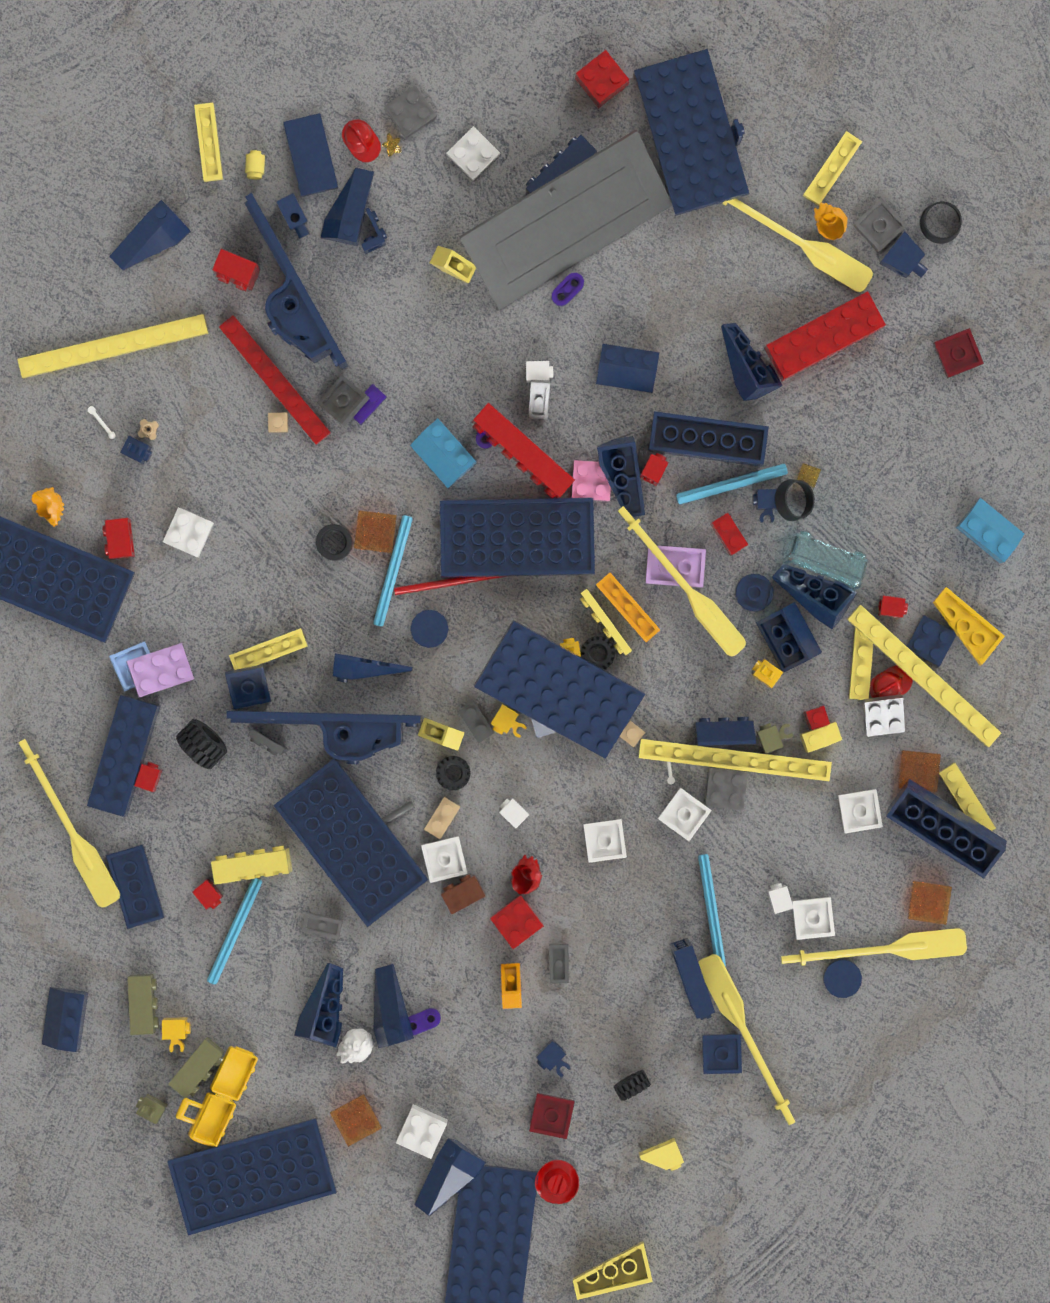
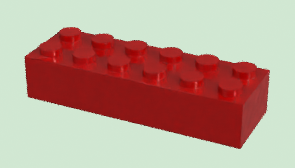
(825, 336)
(523, 451)

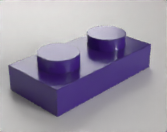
(376, 399)

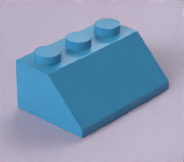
(443, 453)
(990, 531)

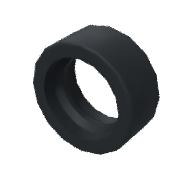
(348, 542)

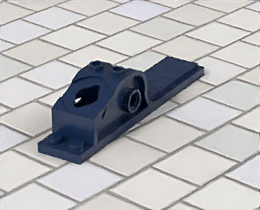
(304, 318)
(361, 729)

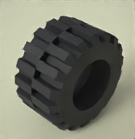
(201, 744)

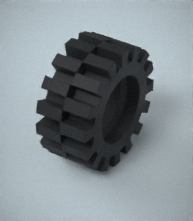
(604, 643)
(441, 773)
(632, 1085)

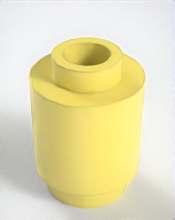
(255, 165)

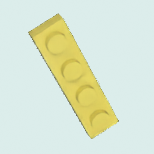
(208, 142)
(832, 168)
(599, 616)
(269, 650)
(860, 666)
(965, 796)

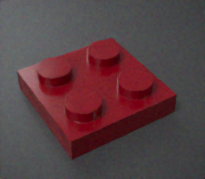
(958, 353)
(551, 1115)

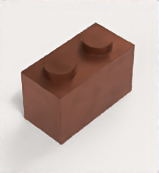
(462, 894)

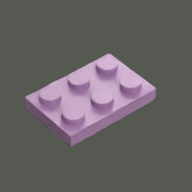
(687, 561)
(160, 670)

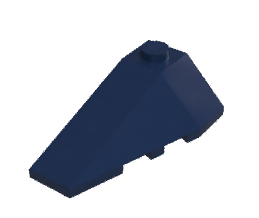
(347, 214)
(153, 234)
(749, 371)
(621, 468)
(819, 596)
(355, 668)
(390, 1013)
(320, 1015)
(450, 1172)

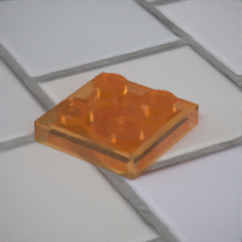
(375, 531)
(920, 768)
(929, 902)
(356, 1120)

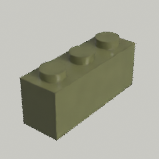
(142, 1004)
(197, 1068)

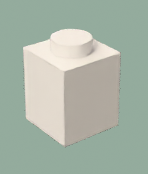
(538, 371)
(513, 812)
(779, 898)

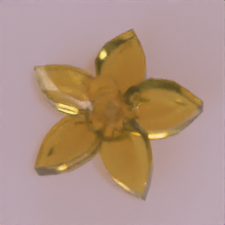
(392, 145)

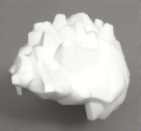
(355, 1046)

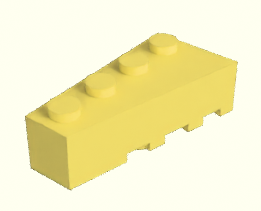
(252, 865)
(617, 1273)

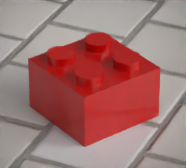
(602, 79)
(236, 270)
(516, 921)

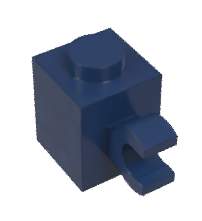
(136, 450)
(765, 500)
(551, 1056)

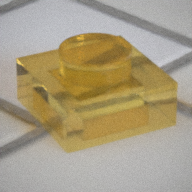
(809, 474)

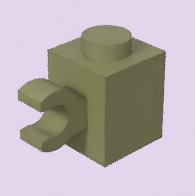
(770, 737)
(151, 1108)

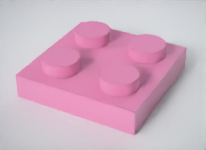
(590, 481)

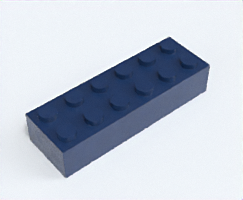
(708, 439)
(123, 755)
(946, 828)

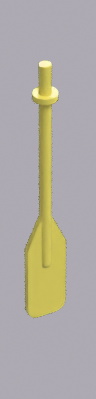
(821, 254)
(704, 608)
(84, 854)
(911, 946)
(732, 1007)

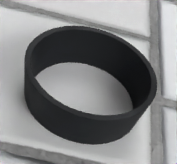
(929, 235)
(781, 499)

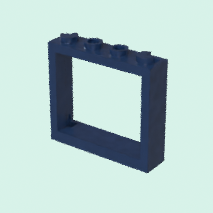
(692, 979)

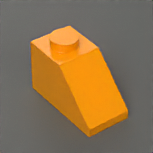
(511, 986)

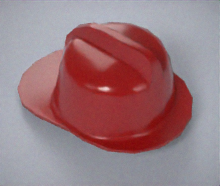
(361, 140)
(890, 682)

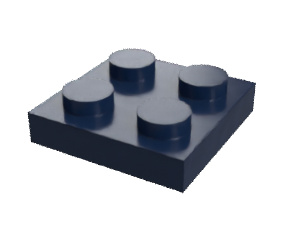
(931, 640)
(248, 686)
(722, 1053)

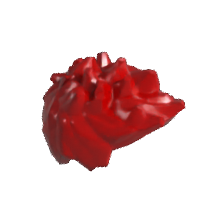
(526, 875)

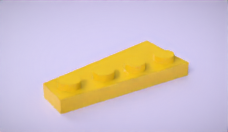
(969, 626)

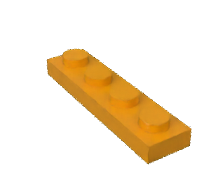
(627, 607)

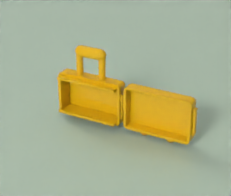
(219, 1108)

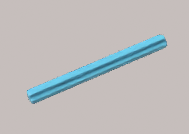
(732, 483)
(392, 570)
(711, 906)
(234, 931)

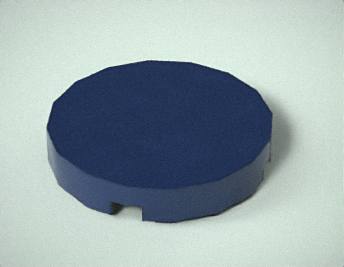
(754, 592)
(429, 628)
(842, 978)

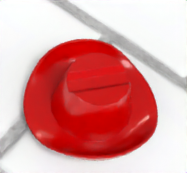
(557, 1182)

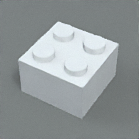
(421, 1131)

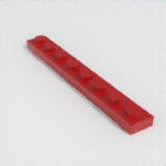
(274, 380)

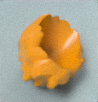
(830, 221)
(48, 505)

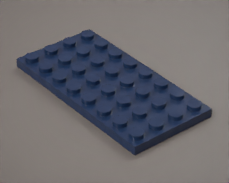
(691, 132)
(517, 537)
(60, 581)
(559, 689)
(351, 842)
(252, 1176)
(492, 1237)

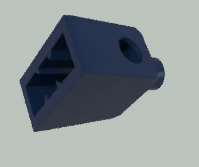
(289, 207)
(905, 257)

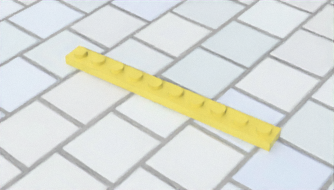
(113, 346)
(924, 676)
(735, 760)

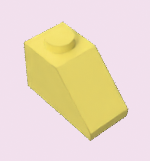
(453, 264)
(441, 734)
(820, 737)
(664, 1155)

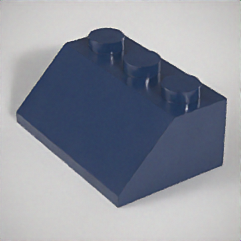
(627, 368)
(788, 637)
(724, 731)
(64, 1019)

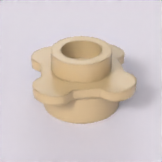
(143, 430)

